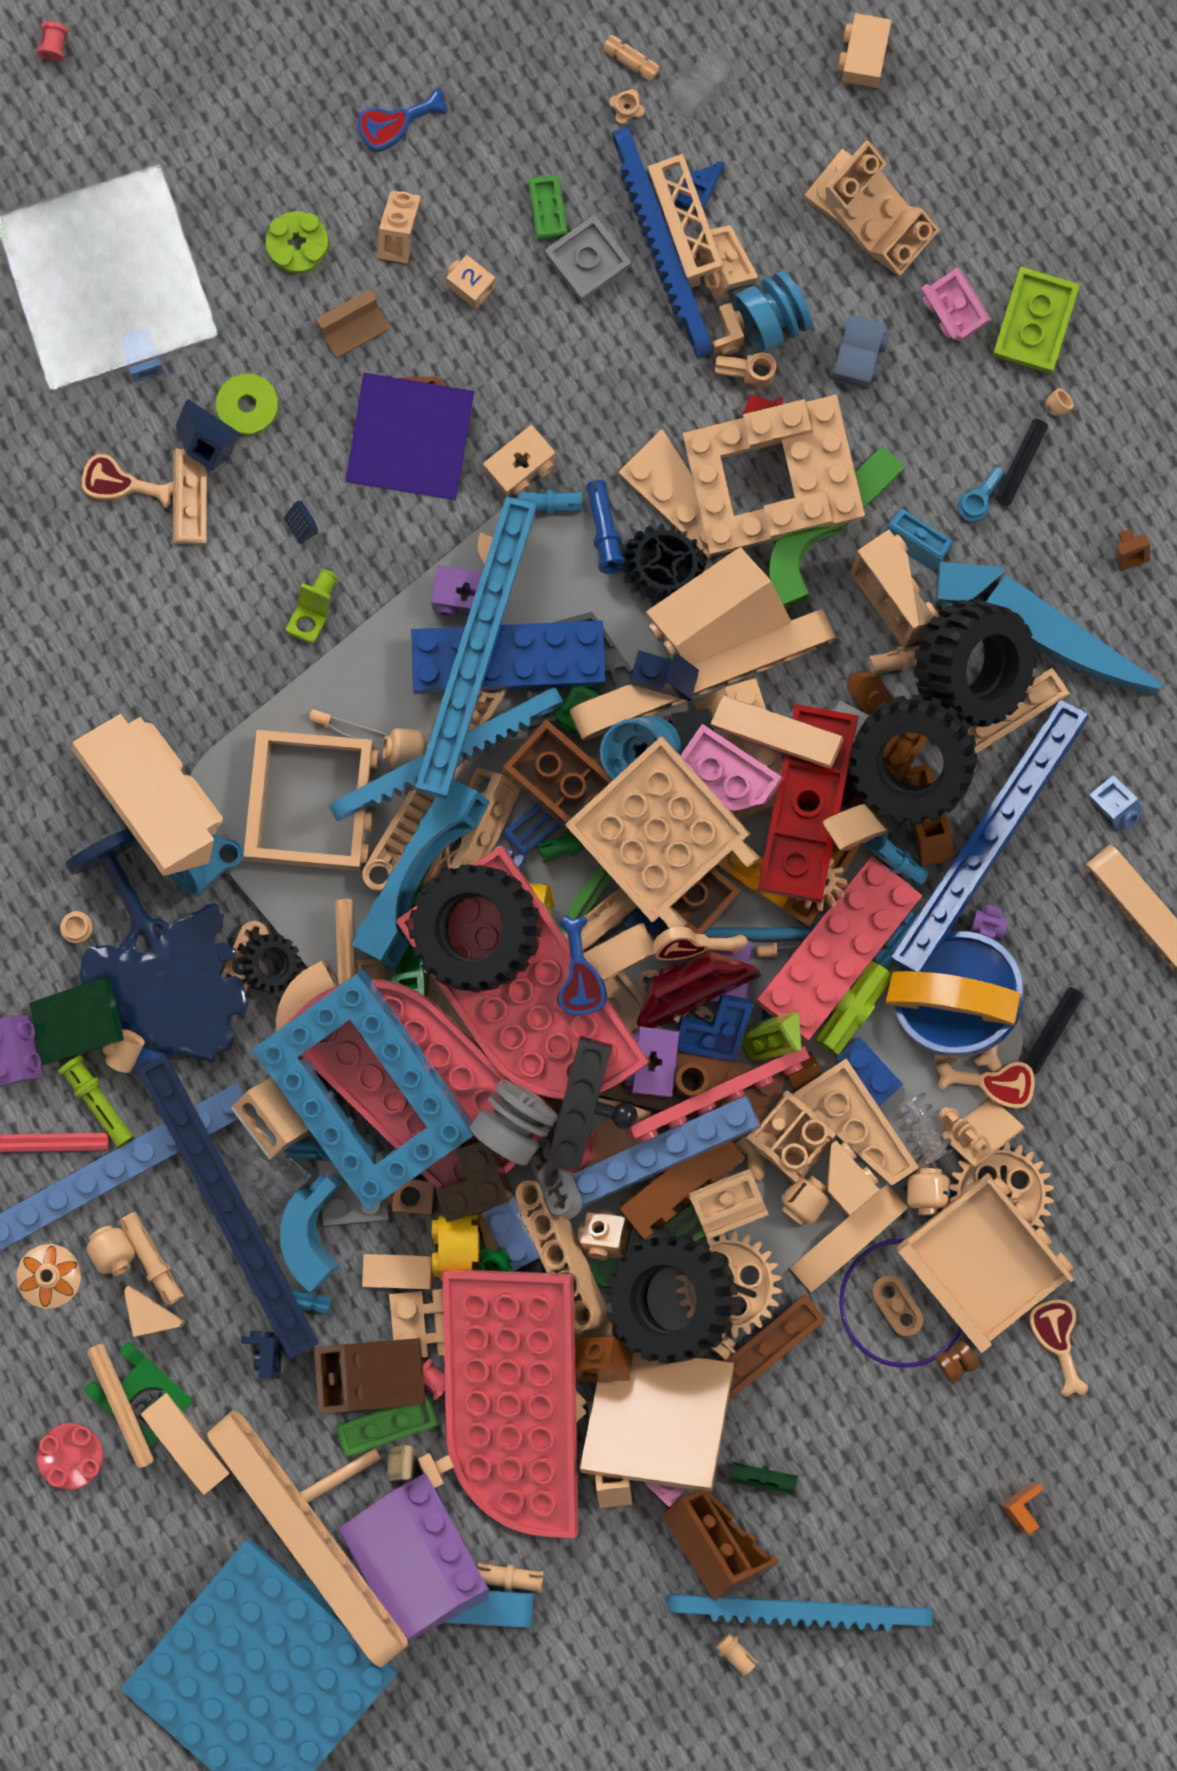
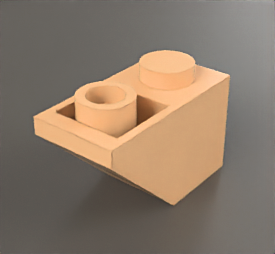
(846, 1181)

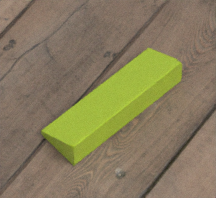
(772, 1037)

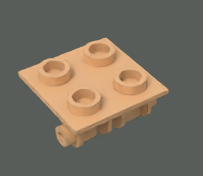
(980, 1131)

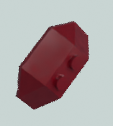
(692, 985)

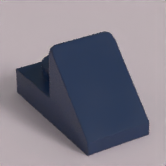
(665, 675)

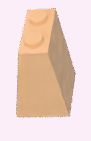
(718, 610)

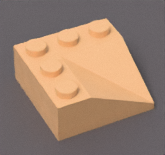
(886, 580)

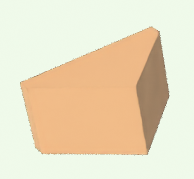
(148, 1316)

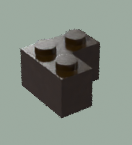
(481, 1188)

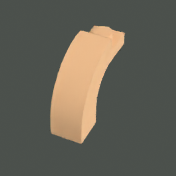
(303, 989)

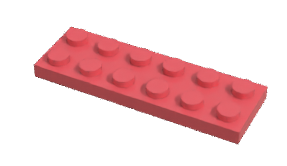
(840, 947)

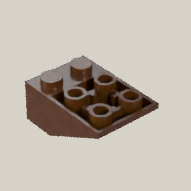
(369, 1376)

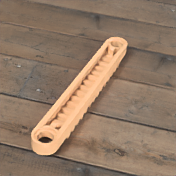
(416, 804)

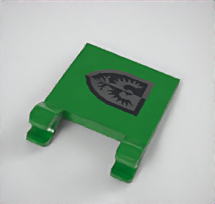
(142, 1387)

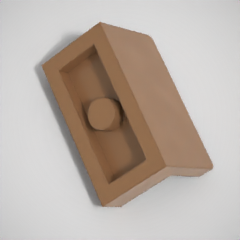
(352, 323)

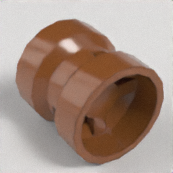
(952, 1367)

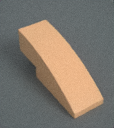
(185, 1443)

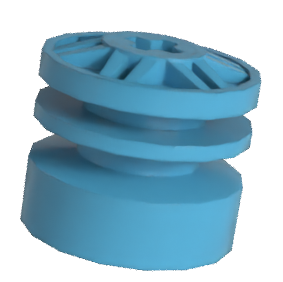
(777, 309)
(627, 738)

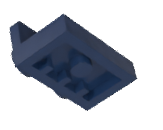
(269, 1357)

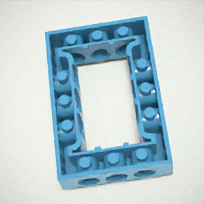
(403, 1060)

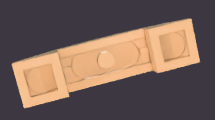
(848, 1238)

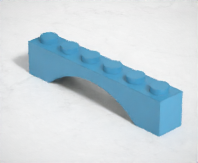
(438, 828)

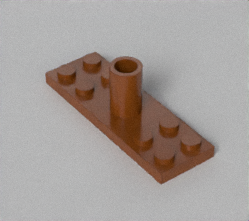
(706, 1074)

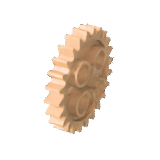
(1031, 1196)
(741, 1256)

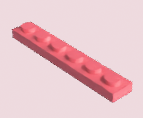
(705, 1101)

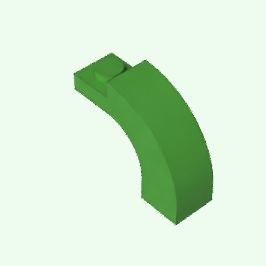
(787, 558)

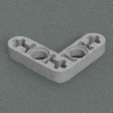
(565, 1184)

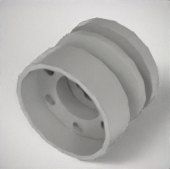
(516, 1117)

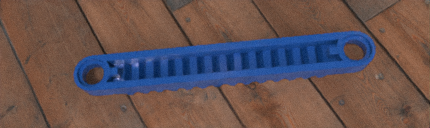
(661, 243)

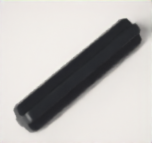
(1021, 462)
(1053, 1029)

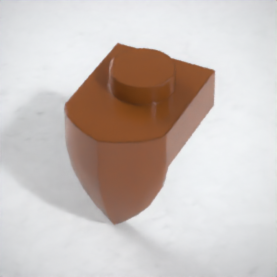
(867, 690)

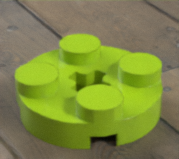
(285, 255)

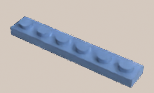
(666, 1150)

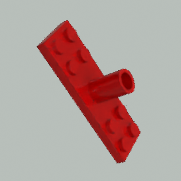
(797, 840)

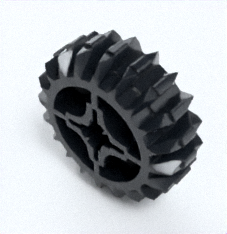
(659, 543)

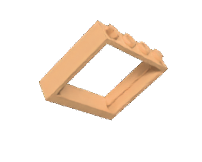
(257, 799)

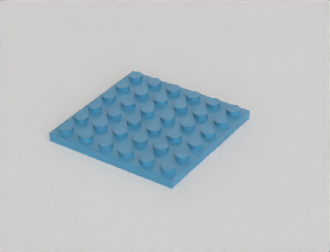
(257, 1672)

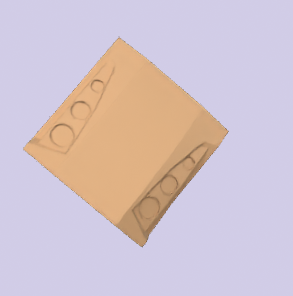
(792, 1137)

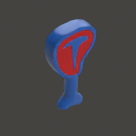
(385, 128)

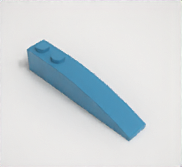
(1070, 643)

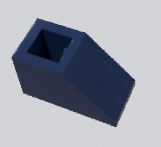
(205, 436)

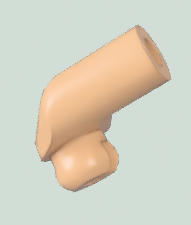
(755, 1160)

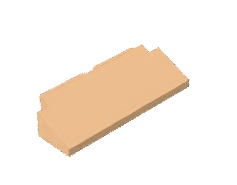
(150, 792)

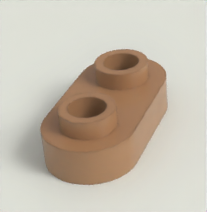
(895, 1307)

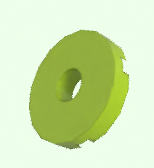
(247, 386)

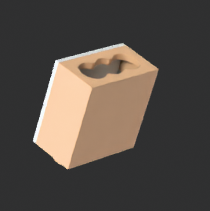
(270, 1118)

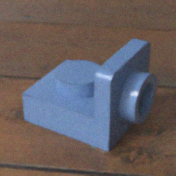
(1117, 803)

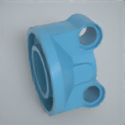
(200, 878)

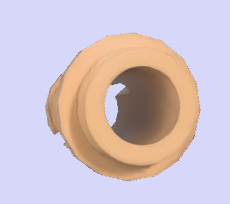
(736, 1654)

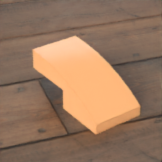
(397, 1271)

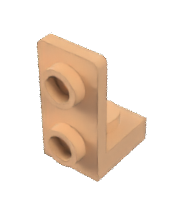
(397, 226)

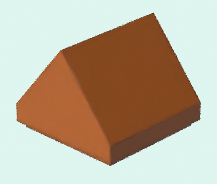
(808, 1073)

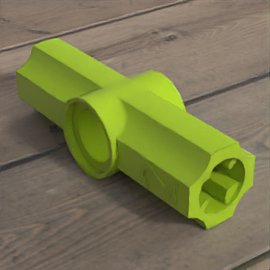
(854, 1008)

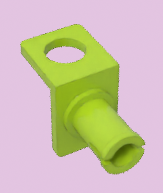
(314, 605)

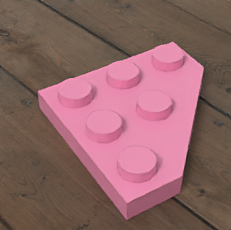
(729, 771)

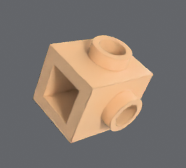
(604, 1235)

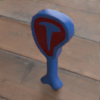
(585, 988)

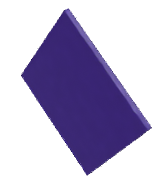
(409, 436)

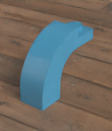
(299, 1237)

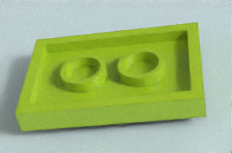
(1036, 320)

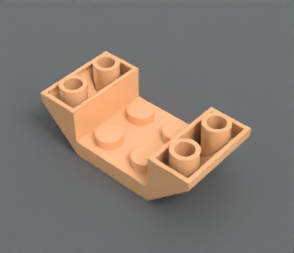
(877, 213)

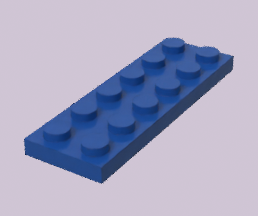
(522, 656)

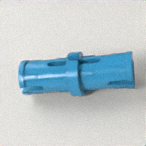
(553, 501)
(899, 861)

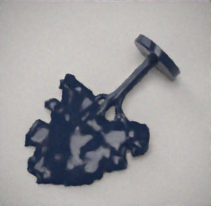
(175, 988)

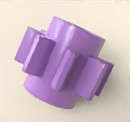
(989, 923)

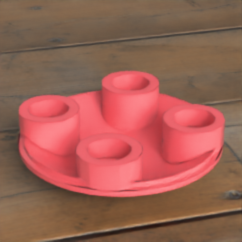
(69, 1456)

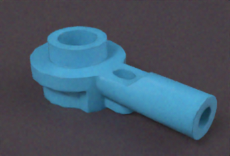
(974, 504)

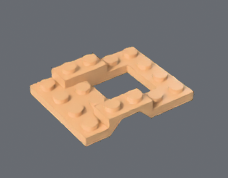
(817, 465)

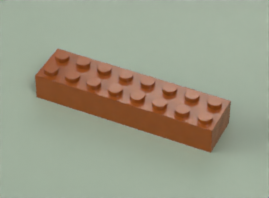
(566, 780)

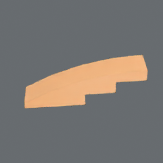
(856, 826)

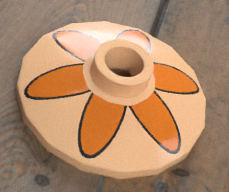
(65, 1276)

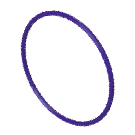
(850, 1334)

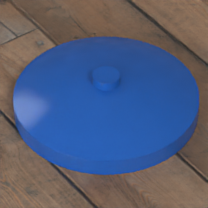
(960, 1033)

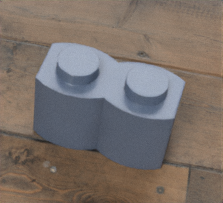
(859, 351)

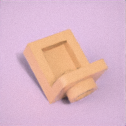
(732, 325)

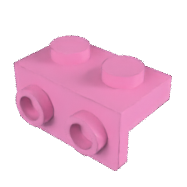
(956, 305)

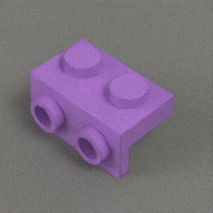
(18, 1050)

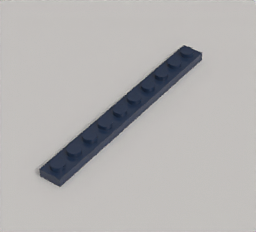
(228, 1206)

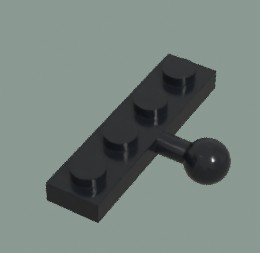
(582, 1103)

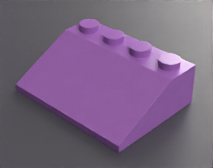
(414, 1558)

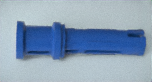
(606, 538)

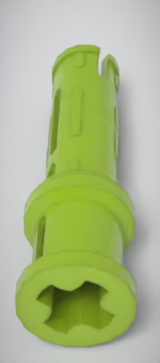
(87, 1089)

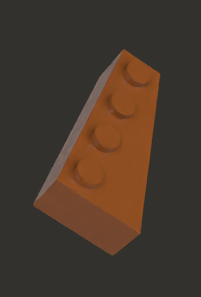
(669, 1191)

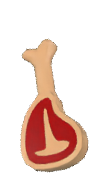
(1008, 1087)

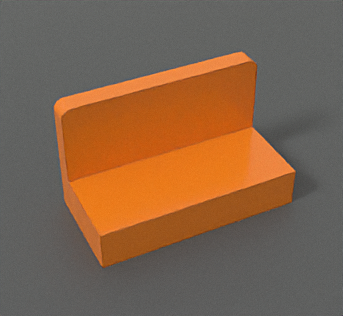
(1018, 1513)

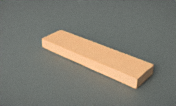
(1043, 694)
(777, 732)

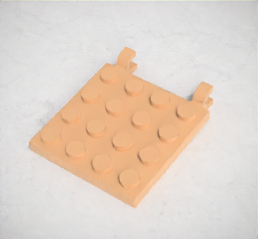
(659, 831)

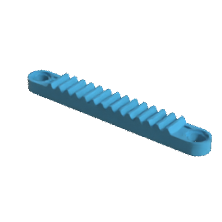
(475, 741)
(805, 1610)

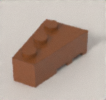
(716, 1545)

